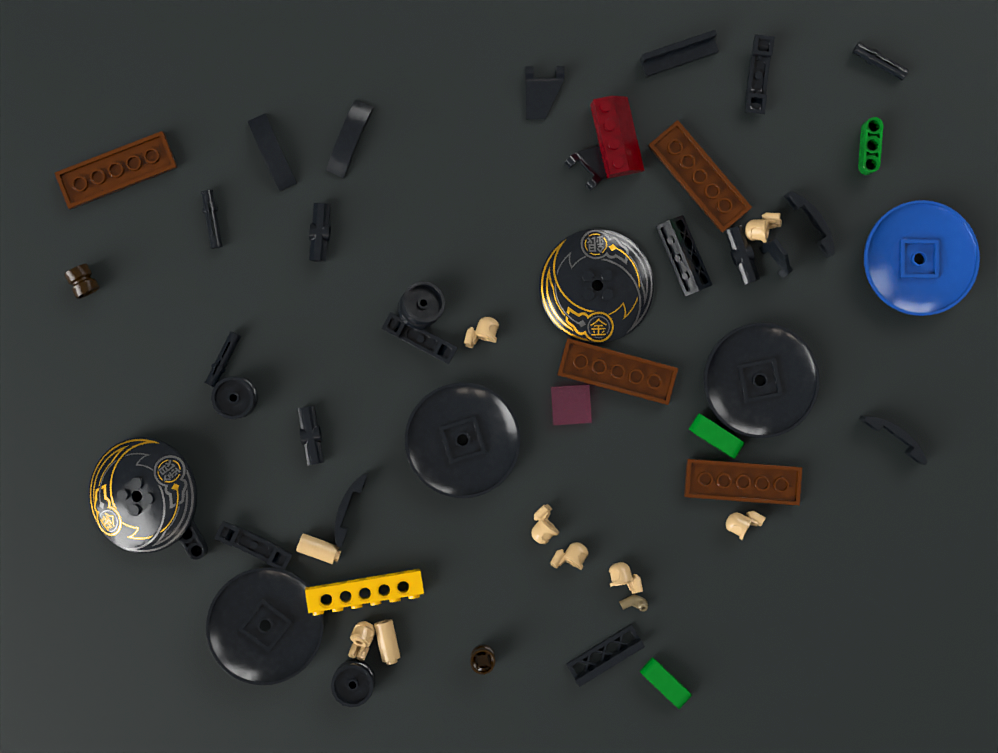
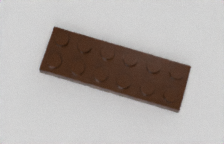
(115, 170)
(699, 176)
(617, 371)
(743, 482)

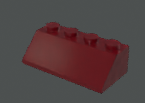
(616, 136)

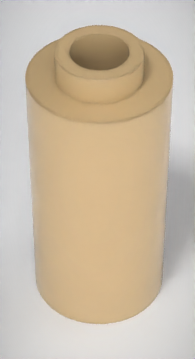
(318, 549)
(387, 641)

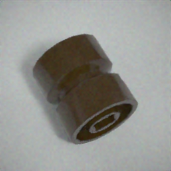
(82, 282)
(482, 659)

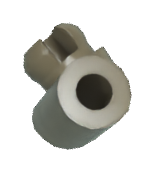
(636, 601)

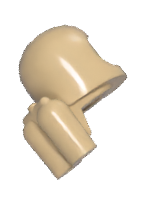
(759, 228)
(485, 330)
(740, 523)
(543, 529)
(574, 555)
(621, 575)
(362, 638)

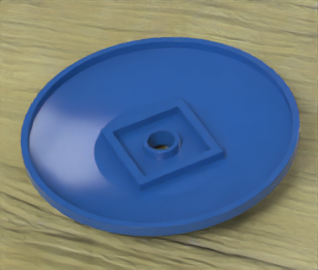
(947, 250)

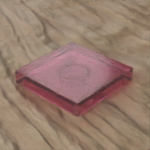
(571, 404)

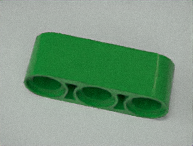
(874, 137)
(716, 436)
(665, 683)

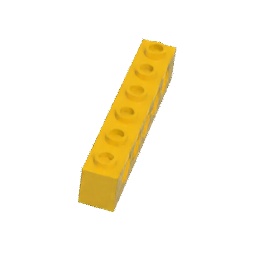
(413, 591)

